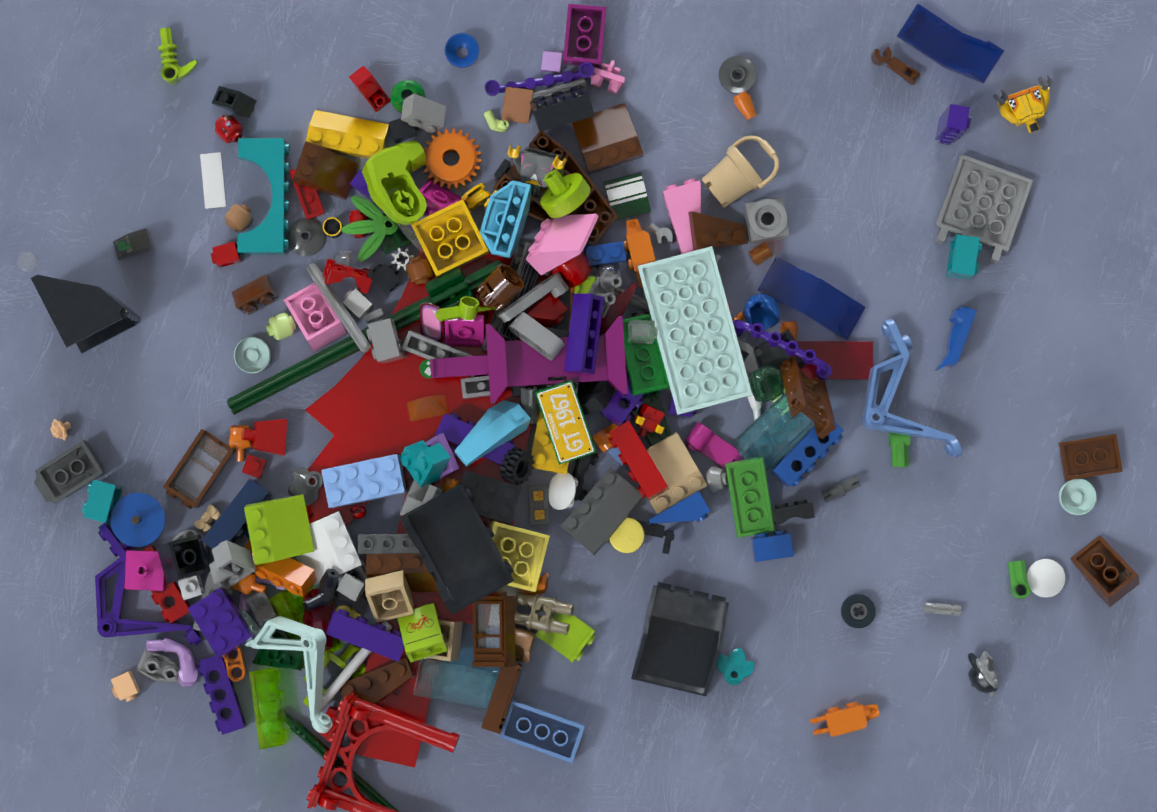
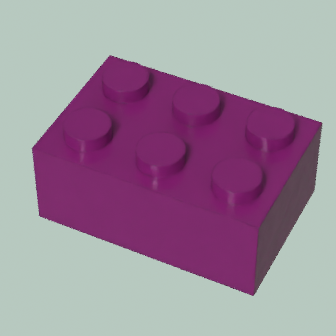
(584, 35)

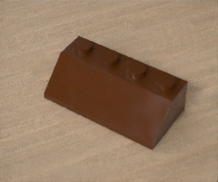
(412, 565)

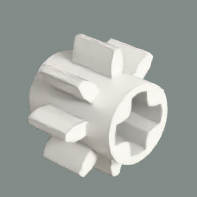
(397, 258)

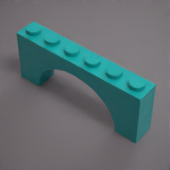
(270, 235)

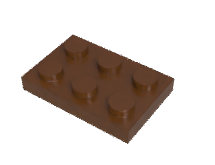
(1090, 457)

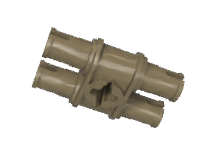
(543, 623)

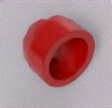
(360, 515)

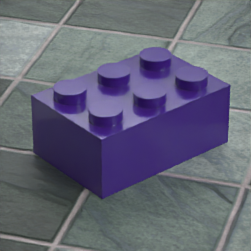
(221, 623)

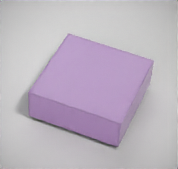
(551, 62)

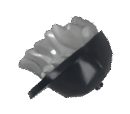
(982, 673)

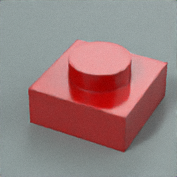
(254, 466)

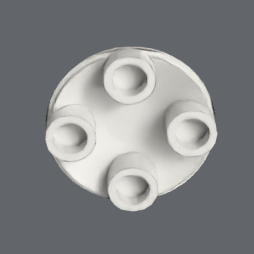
(562, 491)
(1046, 578)

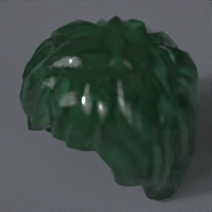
(766, 383)

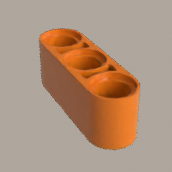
(238, 662)

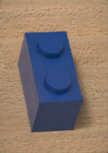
(606, 254)
(772, 547)

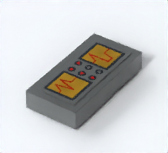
(539, 505)

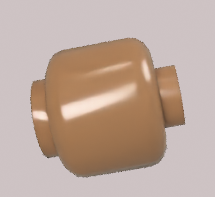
(238, 217)

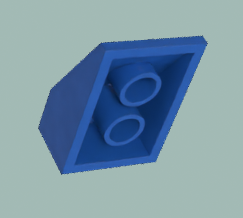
(685, 511)

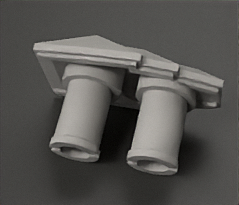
(604, 287)
(158, 667)

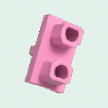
(615, 80)

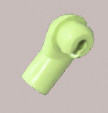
(495, 124)

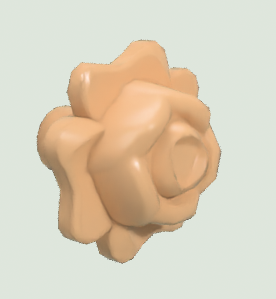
(60, 429)

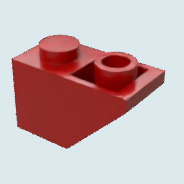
(369, 88)

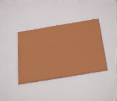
(517, 105)

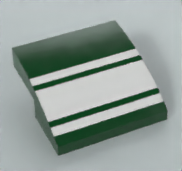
(627, 196)

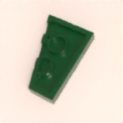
(280, 658)

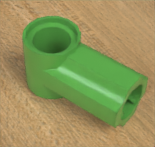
(899, 449)
(1017, 577)

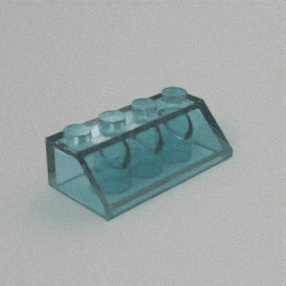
(773, 433)
(455, 683)

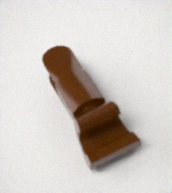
(895, 65)

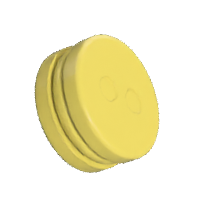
(628, 536)

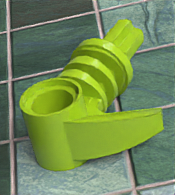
(169, 61)

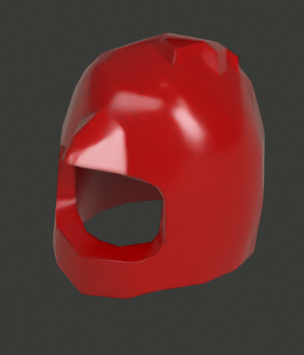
(574, 270)

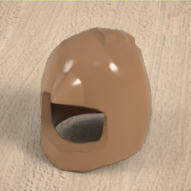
(523, 644)

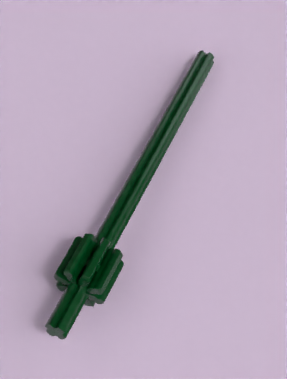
(443, 292)

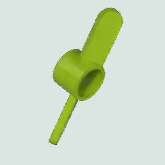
(466, 310)

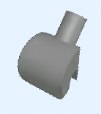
(661, 233)

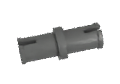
(841, 488)

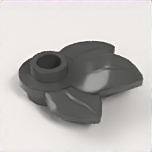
(303, 485)

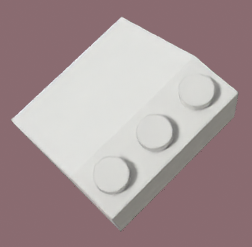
(331, 547)

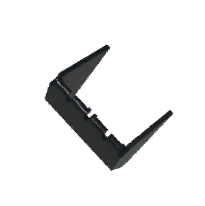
(83, 311)
(680, 639)

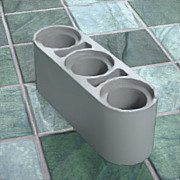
(536, 336)

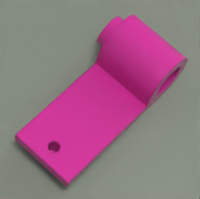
(711, 446)

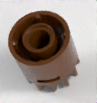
(500, 287)

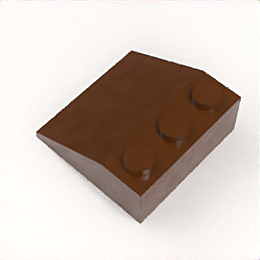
(607, 139)

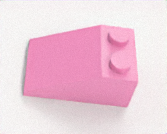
(315, 317)

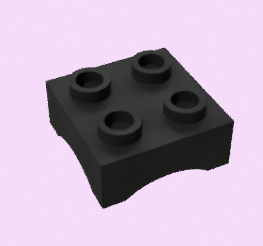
(775, 355)
(594, 395)
(800, 509)

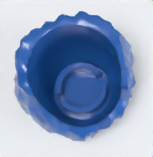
(762, 310)

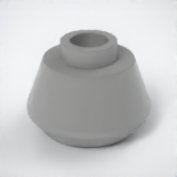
(716, 479)

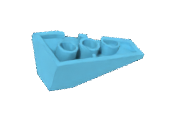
(494, 429)

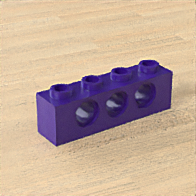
(615, 412)
(231, 700)

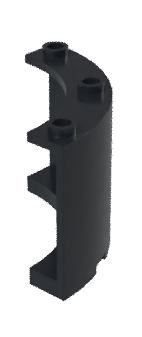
(457, 548)

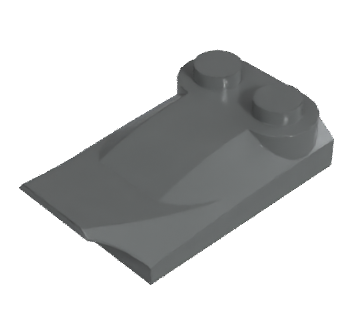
(68, 472)

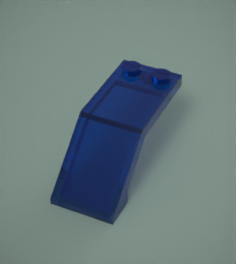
(949, 45)
(812, 297)

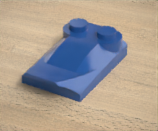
(961, 323)

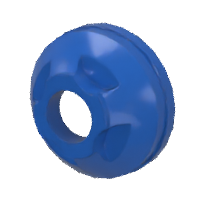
(458, 41)

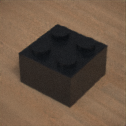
(183, 558)

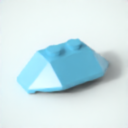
(506, 218)

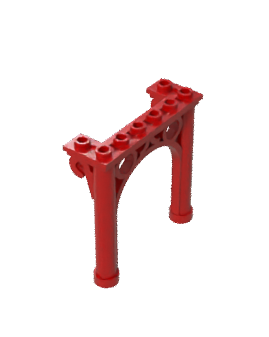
(353, 709)

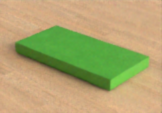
(750, 497)

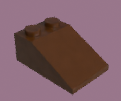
(324, 171)
(1105, 571)

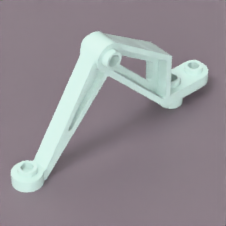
(313, 646)

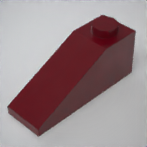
(618, 308)

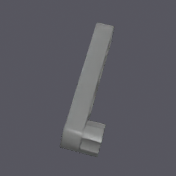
(553, 284)

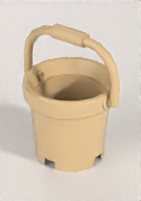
(735, 175)

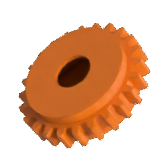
(462, 170)

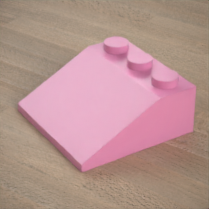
(560, 241)

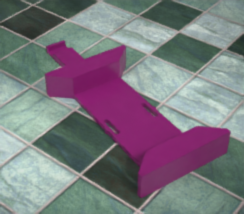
(521, 365)

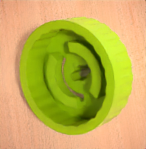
(563, 193)

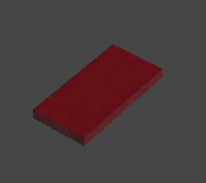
(846, 358)

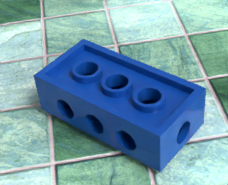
(783, 469)

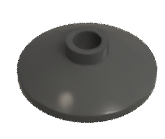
(741, 66)
(313, 243)

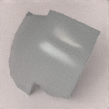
(418, 496)

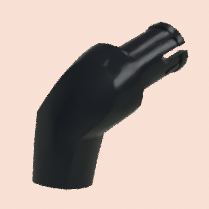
(326, 591)

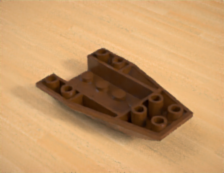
(593, 204)

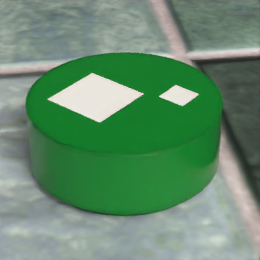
(425, 369)

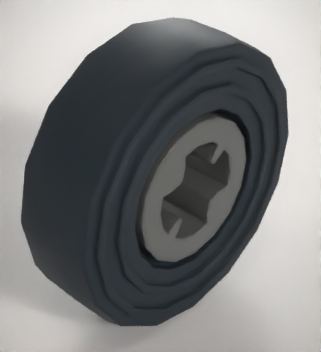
(860, 621)

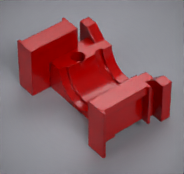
(336, 272)

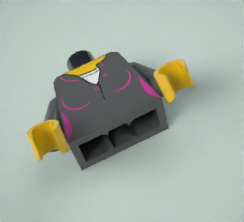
(535, 165)

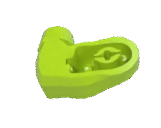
(391, 183)

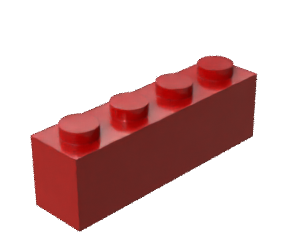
(638, 460)

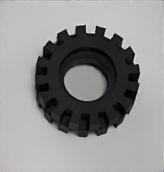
(516, 466)

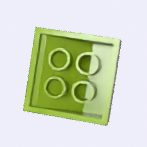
(279, 529)

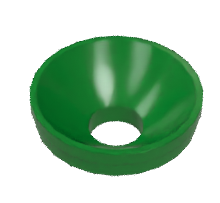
(397, 90)

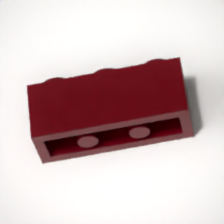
(319, 617)

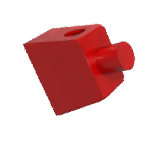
(267, 436)

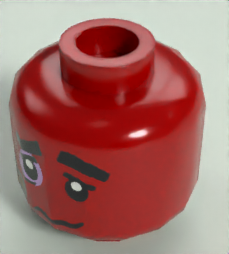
(228, 129)

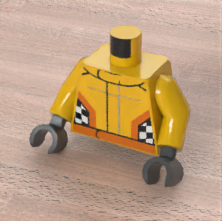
(1026, 105)

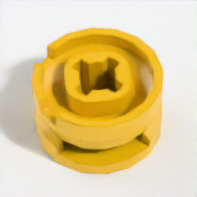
(476, 196)

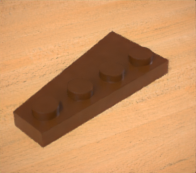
(380, 682)

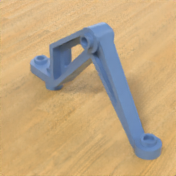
(888, 422)

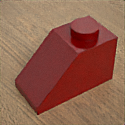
(549, 311)

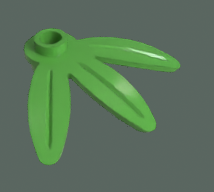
(376, 225)

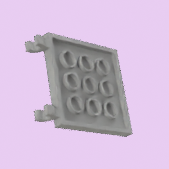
(983, 204)

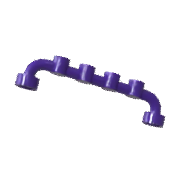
(585, 71)
(791, 348)

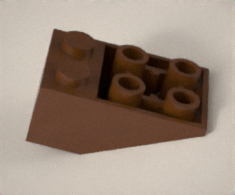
(254, 295)

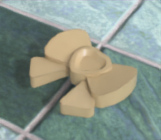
(203, 523)

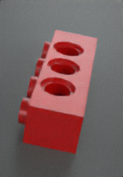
(180, 607)

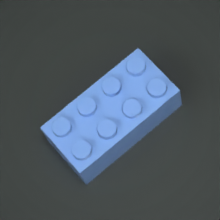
(364, 481)

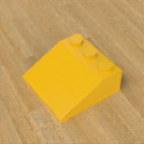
(450, 238)

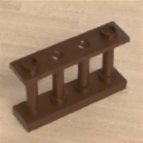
(817, 399)

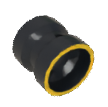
(330, 225)

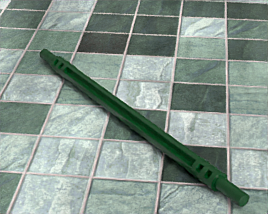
(311, 740)

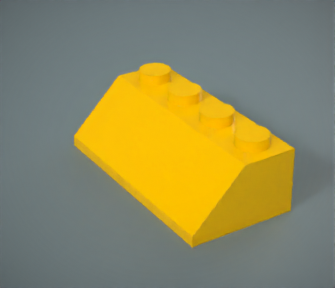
(347, 134)

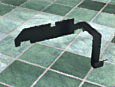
(658, 531)

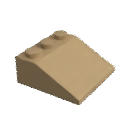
(677, 470)

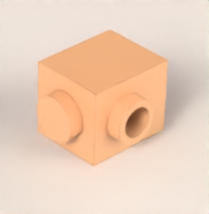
(125, 686)

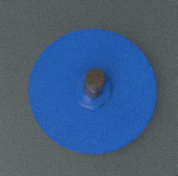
(137, 519)

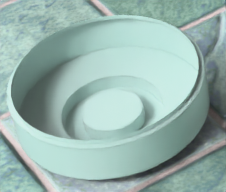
(252, 355)
(1077, 496)

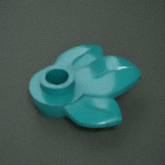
(735, 663)

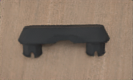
(580, 468)

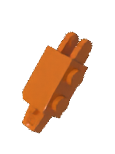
(639, 247)
(846, 719)

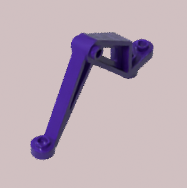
(120, 626)

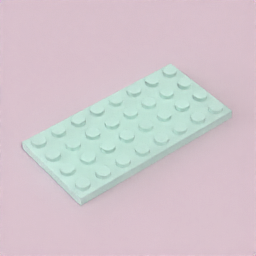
(695, 330)

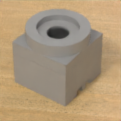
(766, 220)

